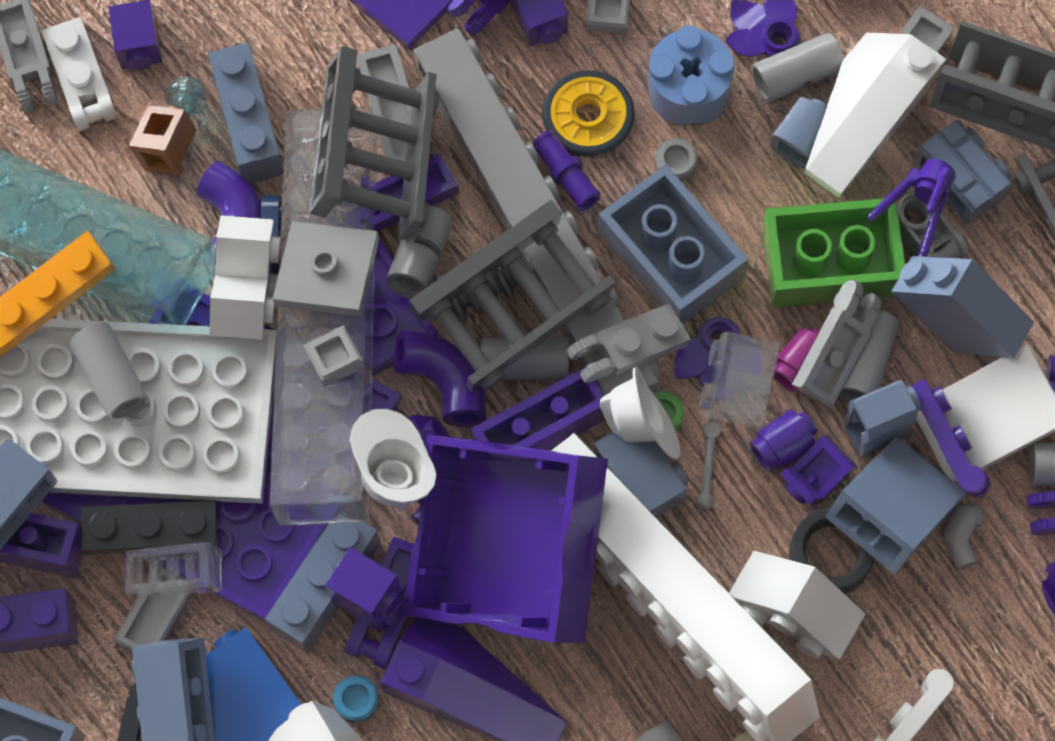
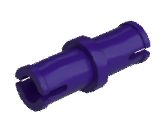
(566, 170)

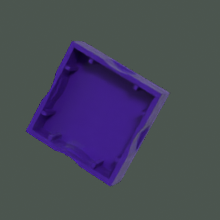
(507, 539)

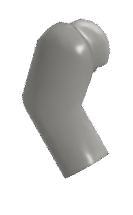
(958, 531)

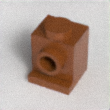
(163, 139)

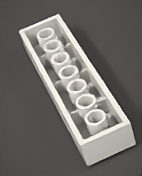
(699, 616)

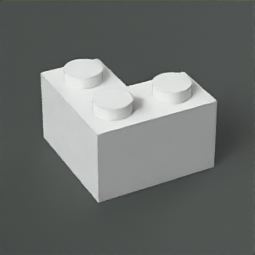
(243, 277)
(797, 603)

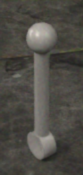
(711, 433)

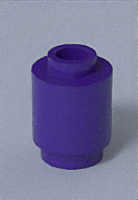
(783, 440)

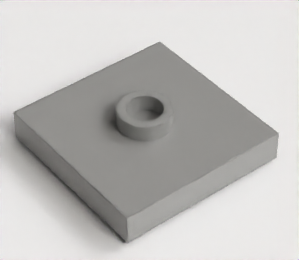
(326, 268)

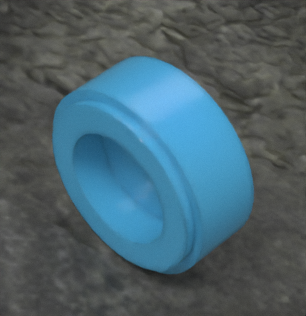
(356, 699)

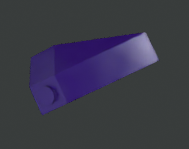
(461, 681)

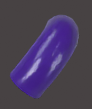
(228, 192)
(448, 369)

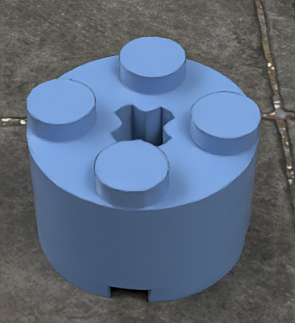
(690, 76)

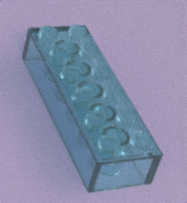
(157, 262)

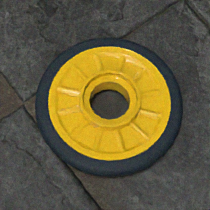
(595, 89)

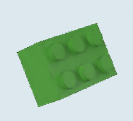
(824, 245)

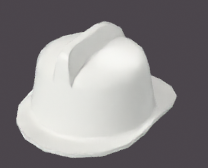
(639, 416)
(392, 458)

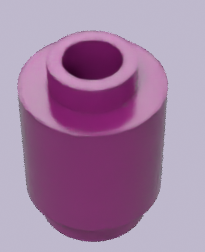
(792, 357)

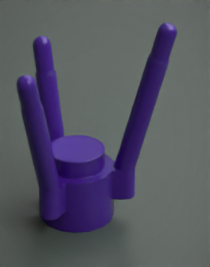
(931, 188)

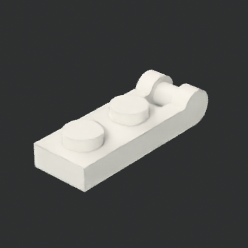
(79, 73)
(911, 719)

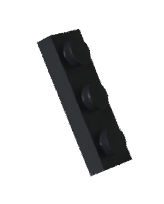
(147, 526)

